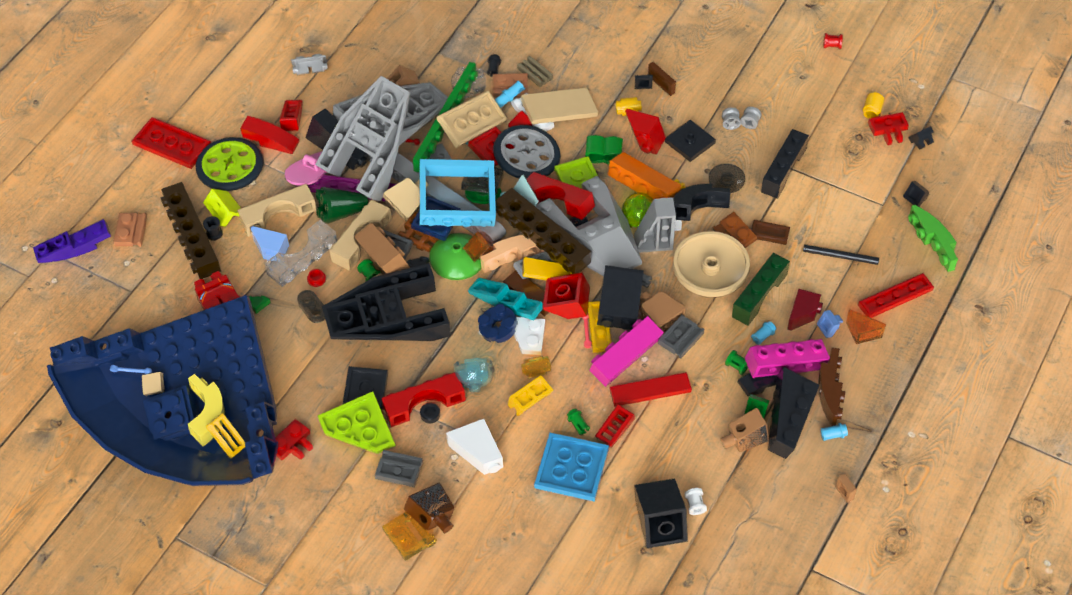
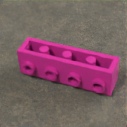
(625, 351)
(795, 356)

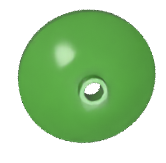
(453, 262)

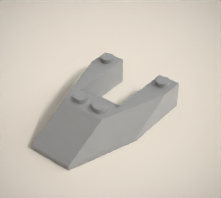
(423, 106)
(374, 127)
(606, 235)

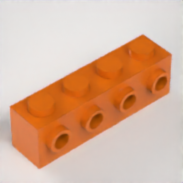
(642, 177)

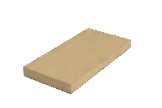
(559, 105)
(471, 119)

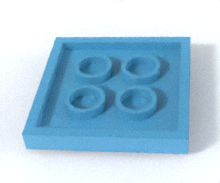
(571, 467)

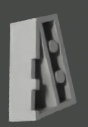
(657, 227)

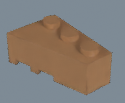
(381, 249)

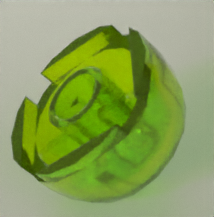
(636, 207)

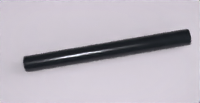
(841, 254)

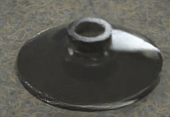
(727, 177)

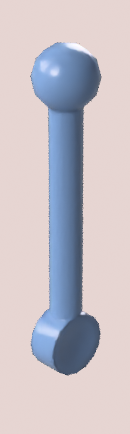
(113, 368)

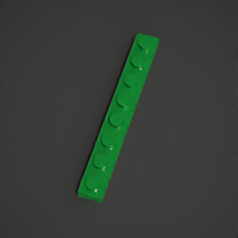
(436, 131)

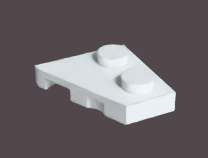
(530, 335)

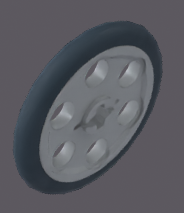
(533, 134)

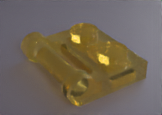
(404, 539)

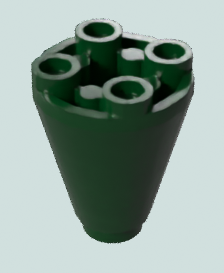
(338, 204)

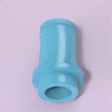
(764, 332)
(834, 432)

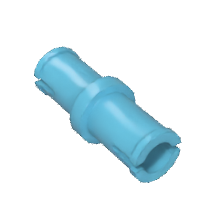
(509, 94)

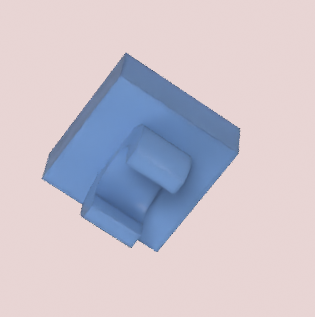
(829, 323)

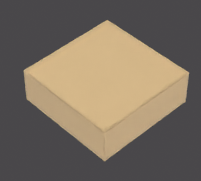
(153, 383)

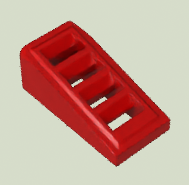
(291, 115)
(618, 410)

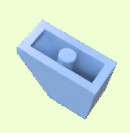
(269, 242)

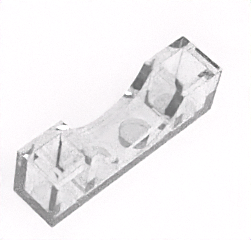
(285, 267)

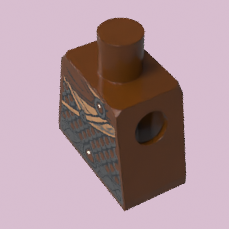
(431, 508)

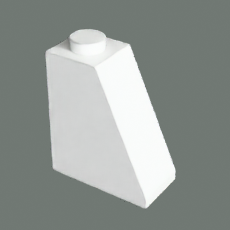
(476, 446)

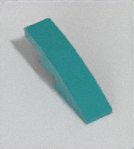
(499, 293)

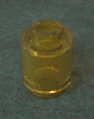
(536, 366)

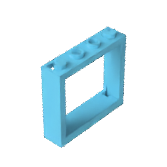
(456, 168)

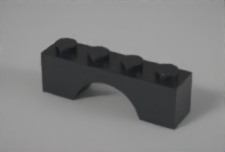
(778, 172)

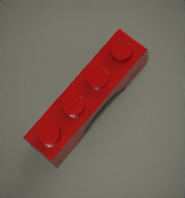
(577, 200)
(443, 389)

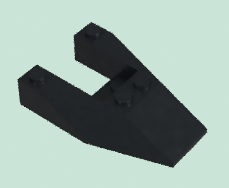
(377, 311)

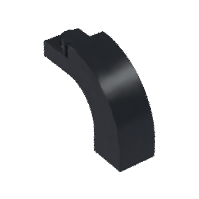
(697, 197)

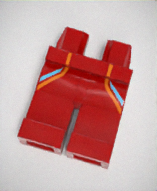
(215, 291)

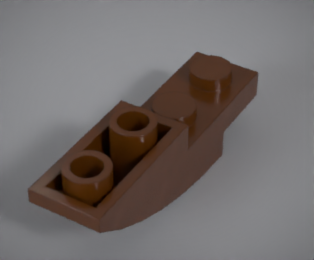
(830, 388)

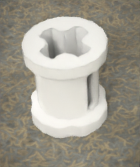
(695, 501)

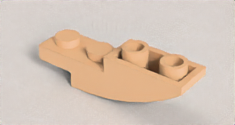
(508, 250)

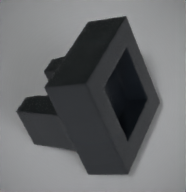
(919, 138)
(916, 193)

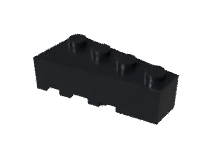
(791, 408)

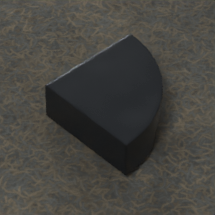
(417, 262)

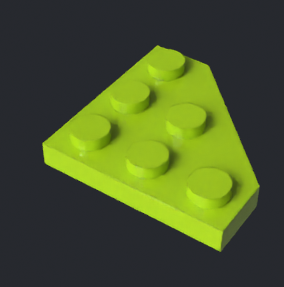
(359, 424)

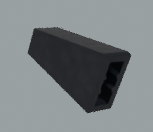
(320, 130)

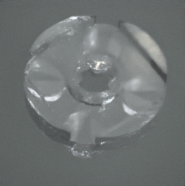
(476, 87)

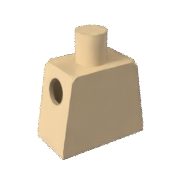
(404, 197)

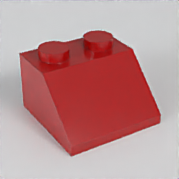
(646, 130)
(567, 296)

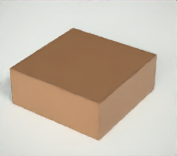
(846, 488)

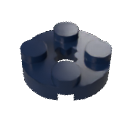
(493, 315)

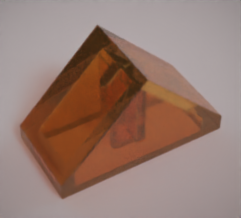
(477, 247)
(863, 327)

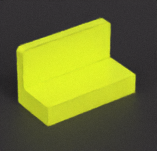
(221, 205)

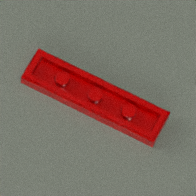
(895, 295)
(650, 389)

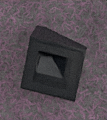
(643, 81)

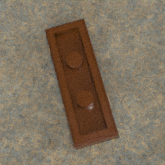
(526, 286)

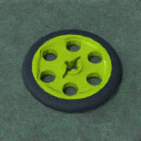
(221, 182)

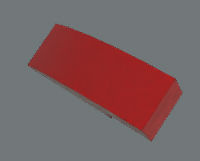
(269, 135)

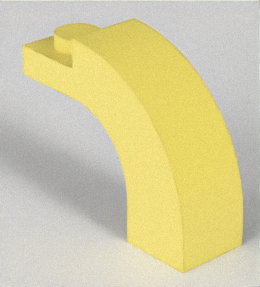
(213, 407)

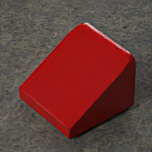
(520, 119)

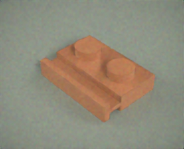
(505, 81)
(130, 230)

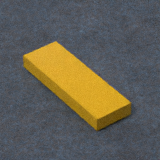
(542, 269)
(599, 334)

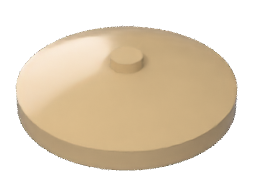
(711, 264)

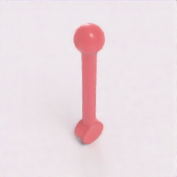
(587, 344)

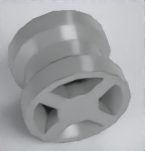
(750, 117)
(731, 118)

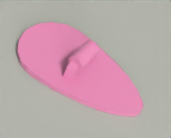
(304, 171)

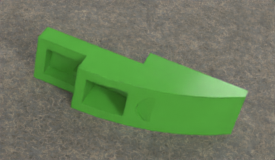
(935, 233)

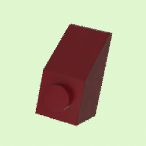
(804, 309)

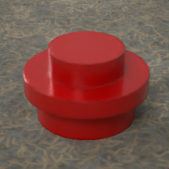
(316, 278)

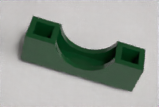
(751, 299)

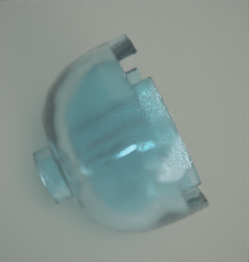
(474, 373)

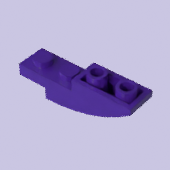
(69, 246)

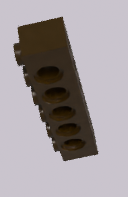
(190, 230)
(543, 231)

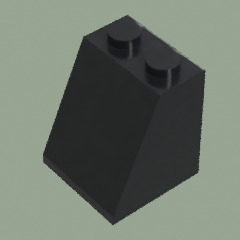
(620, 297)
(661, 513)

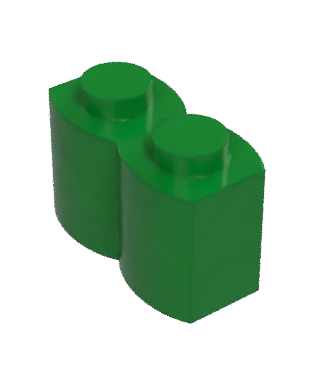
(603, 149)

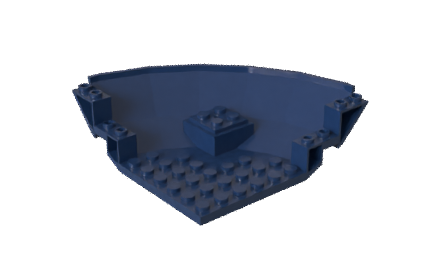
(214, 346)

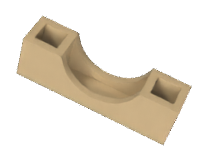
(296, 201)
(345, 250)

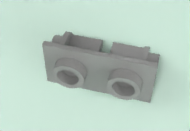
(317, 62)

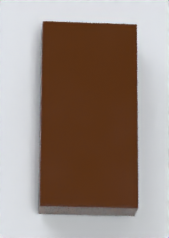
(662, 79)
(770, 232)

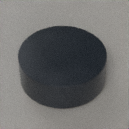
(430, 413)

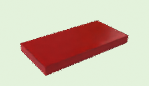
(170, 142)

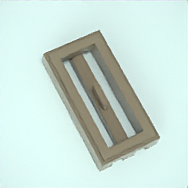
(537, 69)

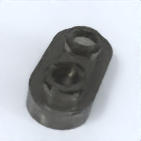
(313, 307)

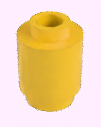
(628, 103)
(873, 105)

